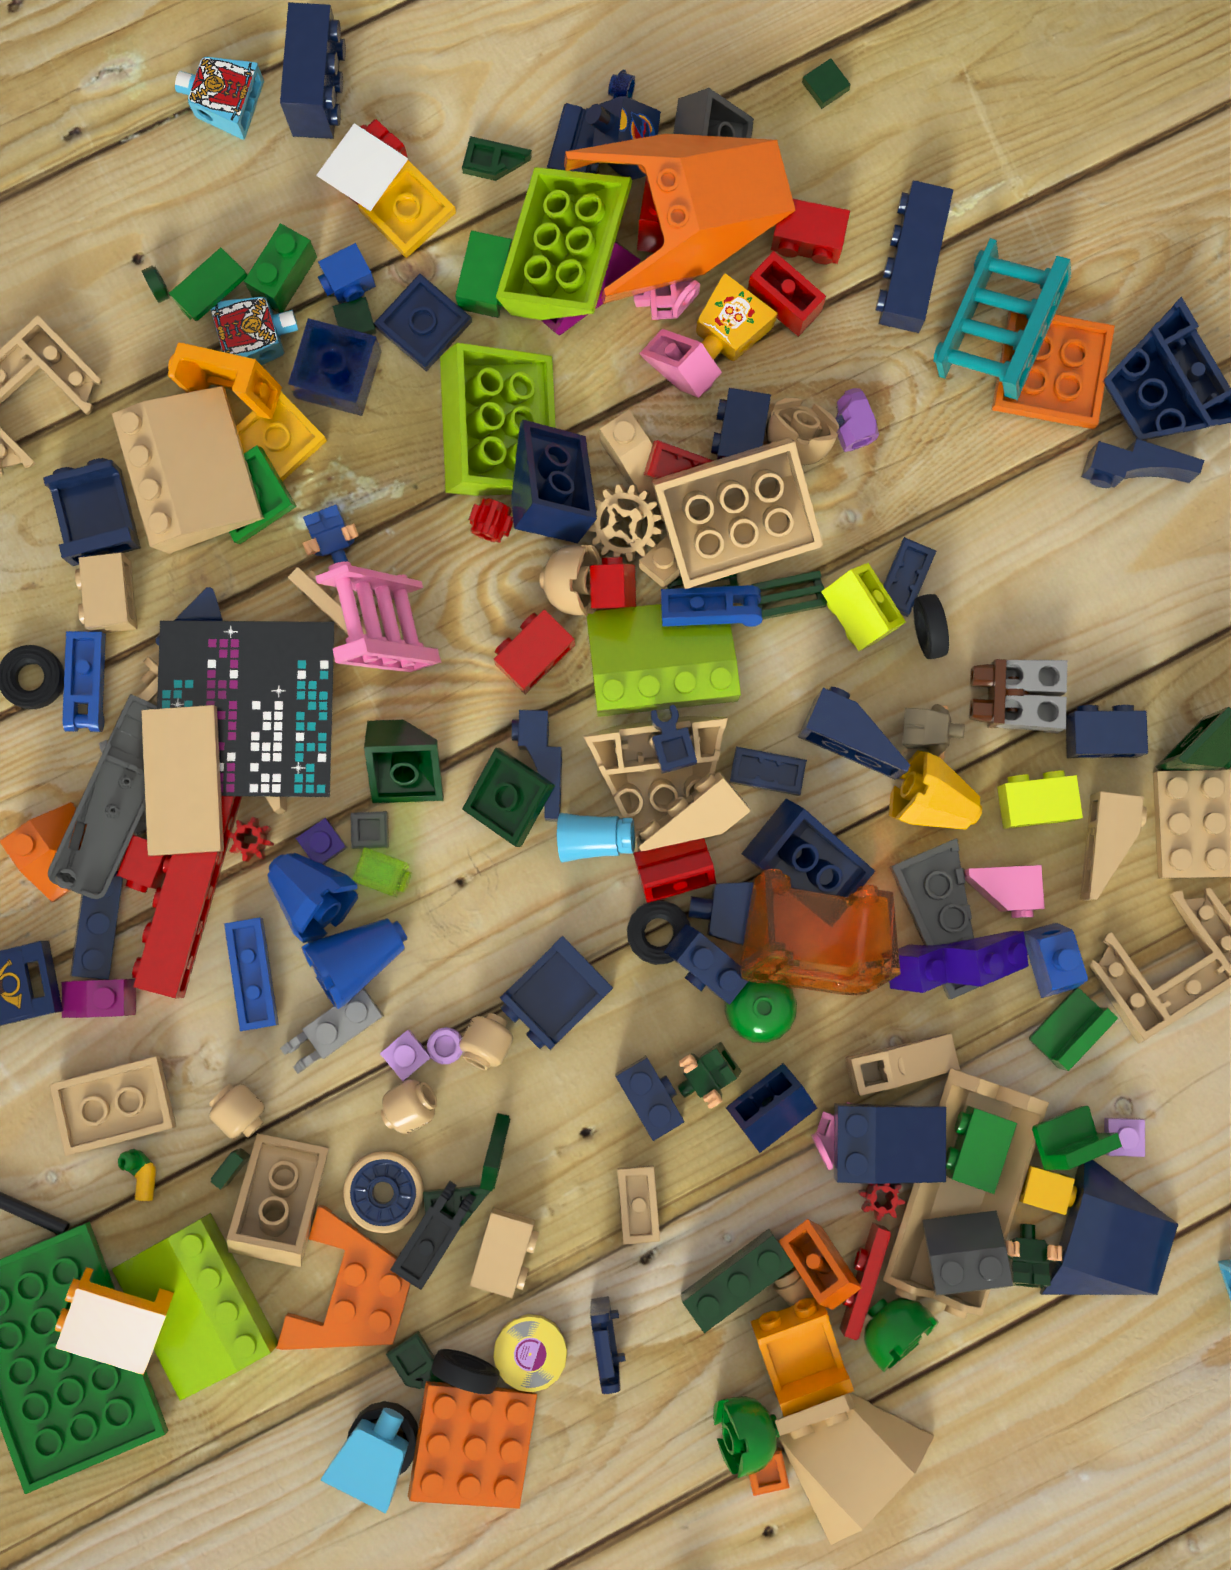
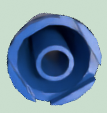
(353, 958)

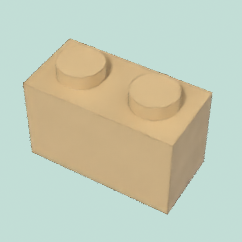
(106, 593)
(503, 1252)

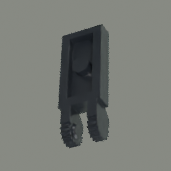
(431, 1239)

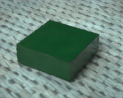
(826, 83)
(355, 316)
(230, 1168)

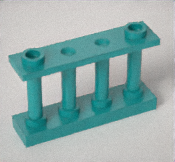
(1025, 342)

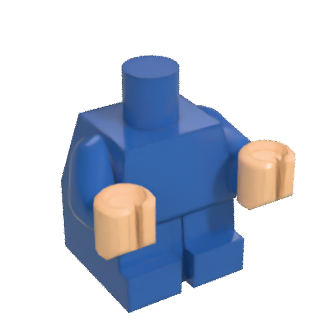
(329, 534)

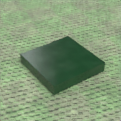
(508, 797)

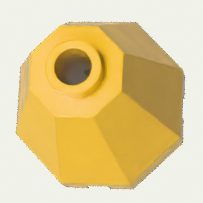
(934, 795)

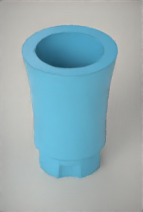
(593, 836)

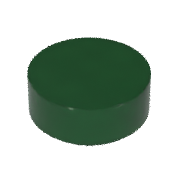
(156, 283)

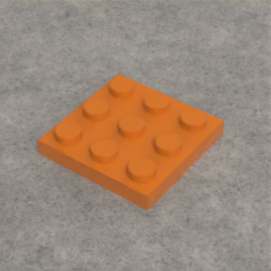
(1066, 374)
(472, 1446)

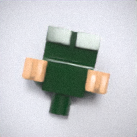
(708, 1074)
(1031, 1258)

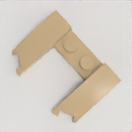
(21, 357)
(1151, 1010)

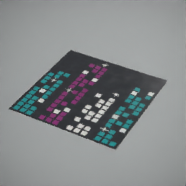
(269, 696)

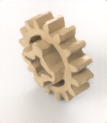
(617, 509)

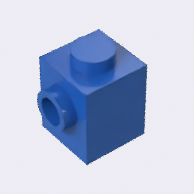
(346, 274)

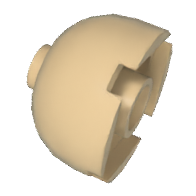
(811, 429)
(568, 579)

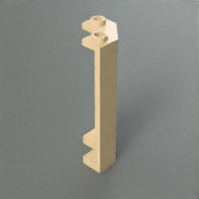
(909, 1259)

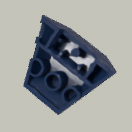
(1170, 380)
(1110, 1240)

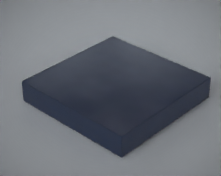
(423, 322)

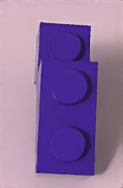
(962, 962)

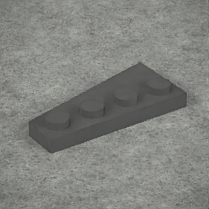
(937, 899)

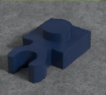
(672, 746)

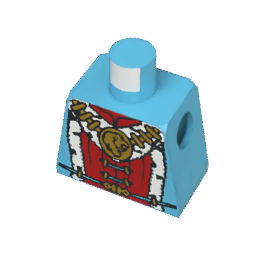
(223, 93)
(251, 328)

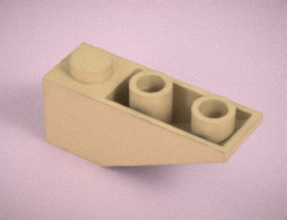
(702, 814)
(901, 1064)

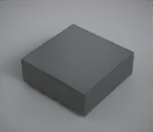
(369, 830)

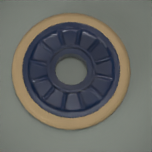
(360, 1198)

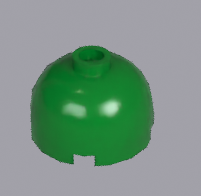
(762, 1011)
(896, 1330)
(747, 1434)

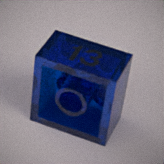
(335, 367)

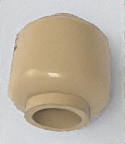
(486, 1041)
(408, 1106)
(237, 1111)

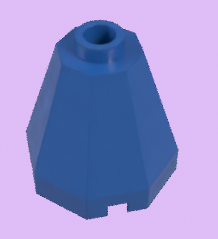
(310, 894)

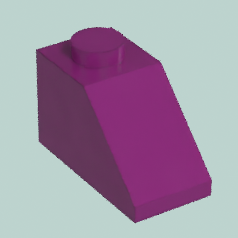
(98, 998)

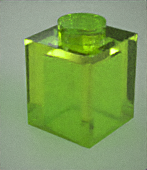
(382, 872)

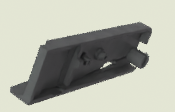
(108, 807)

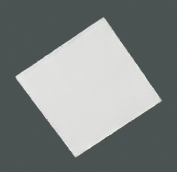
(362, 167)

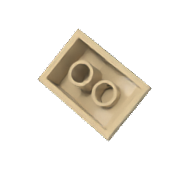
(277, 1200)

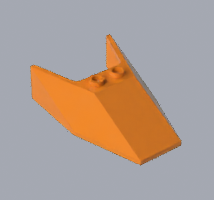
(707, 197)

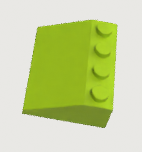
(562, 243)
(483, 403)
(654, 666)
(213, 1314)

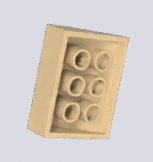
(187, 468)
(738, 512)

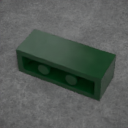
(736, 1280)

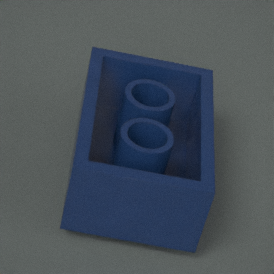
(312, 70)

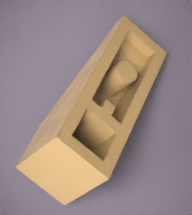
(630, 452)
(1111, 831)

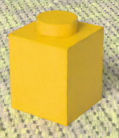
(1048, 1190)

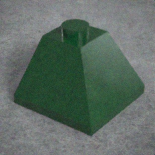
(1203, 747)
(402, 763)

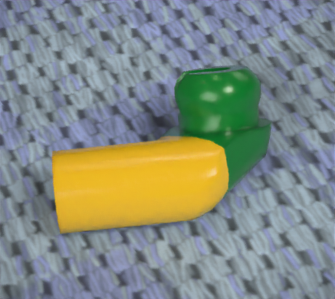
(142, 1169)

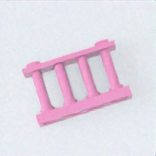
(372, 648)

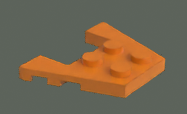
(365, 1297)

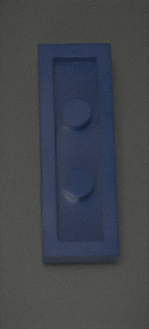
(96, 933)

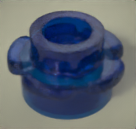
(621, 85)

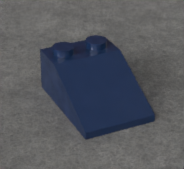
(552, 483)
(849, 732)
(807, 853)
(889, 1143)

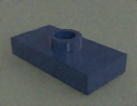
(908, 574)
(768, 771)

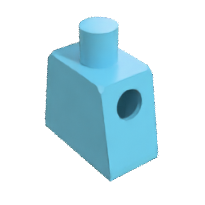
(370, 1461)

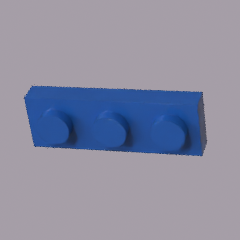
(251, 974)

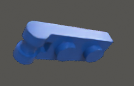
(711, 606)
(84, 680)

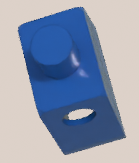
(1055, 959)

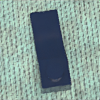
(1110, 465)
(532, 735)

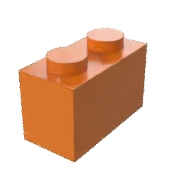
(820, 1264)

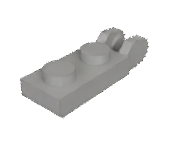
(335, 1029)

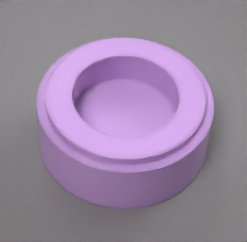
(444, 1045)

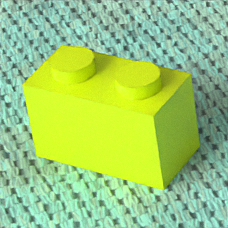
(863, 606)
(1039, 801)

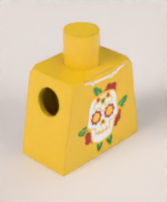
(733, 320)

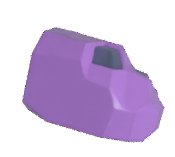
(855, 420)

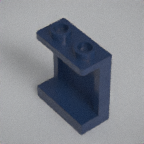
(92, 510)
(554, 994)

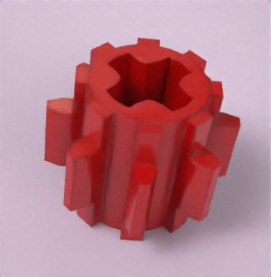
(491, 520)
(246, 830)
(891, 1197)

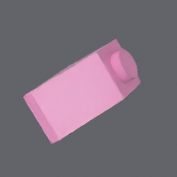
(682, 362)
(1010, 888)

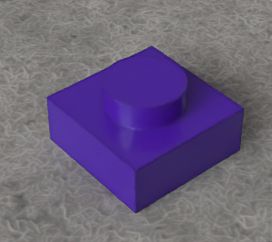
(321, 842)

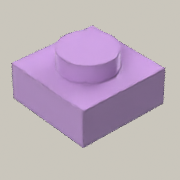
(405, 1055)
(1131, 1135)

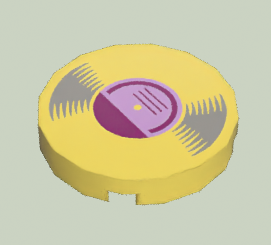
(530, 1353)

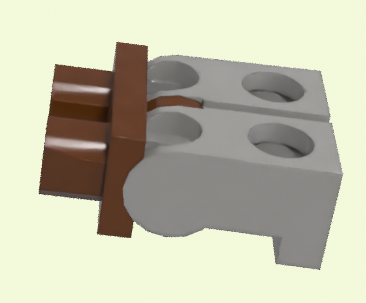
(1016, 694)

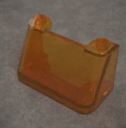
(819, 937)

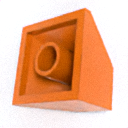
(35, 845)

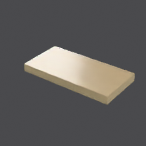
(182, 780)

